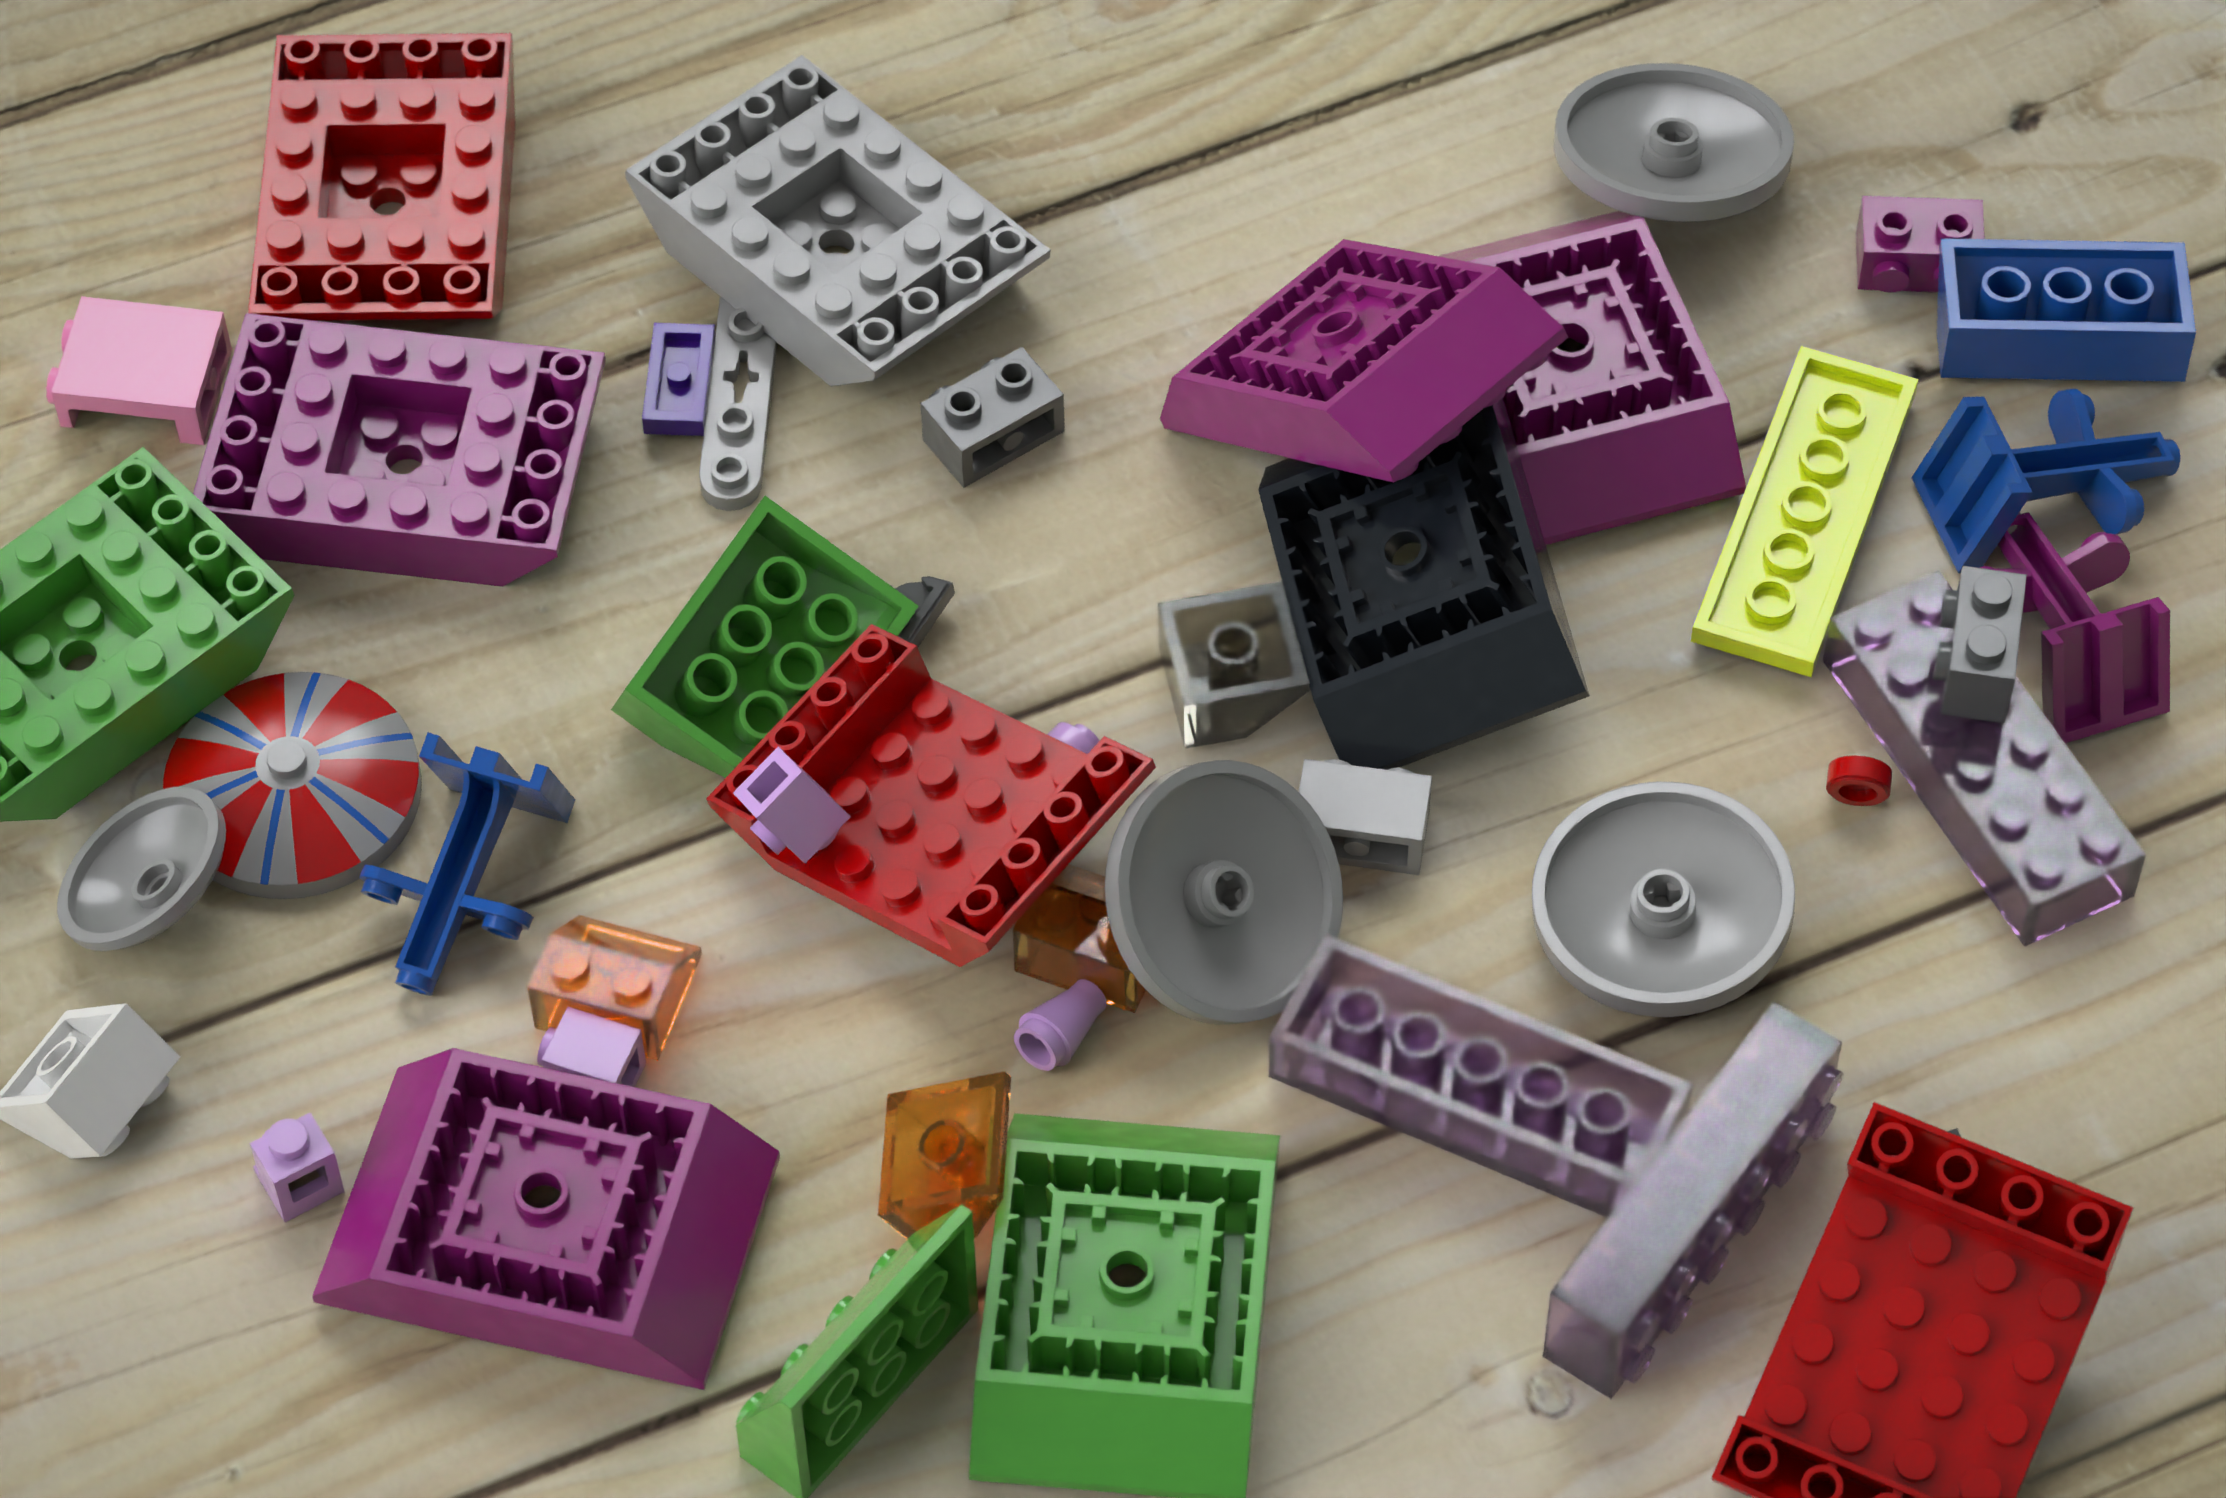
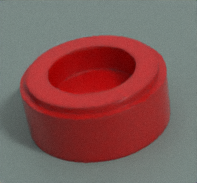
(1859, 780)

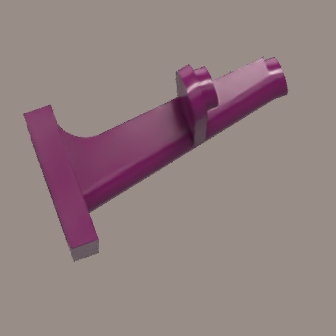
(2094, 664)

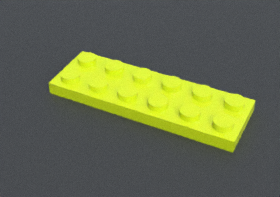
(1804, 511)

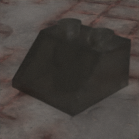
(1230, 661)

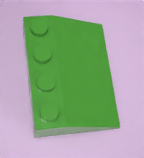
(755, 640)
(863, 1357)

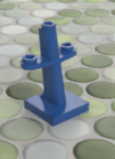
(1981, 484)
(488, 794)

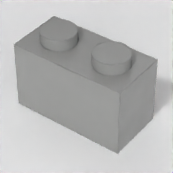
(1370, 813)

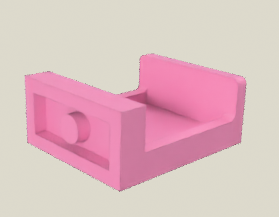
(142, 364)

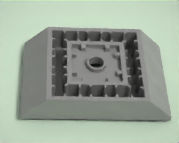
(812, 168)

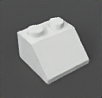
(88, 1081)

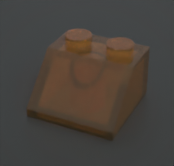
(1070, 939)
(614, 976)
(945, 1151)

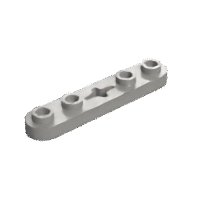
(737, 431)

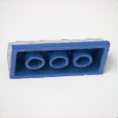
(2064, 310)

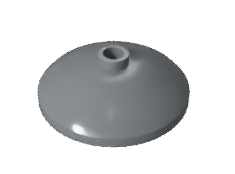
(142, 869)

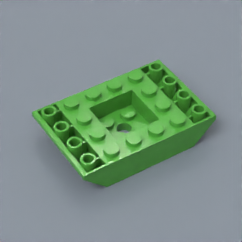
(161, 603)
(1112, 1380)

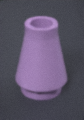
(1057, 1027)

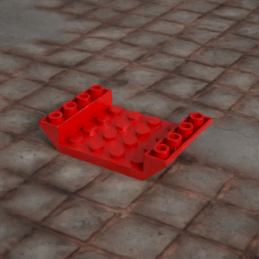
(945, 798)
(1927, 1325)

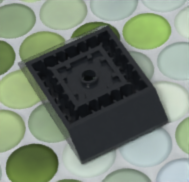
(1431, 646)

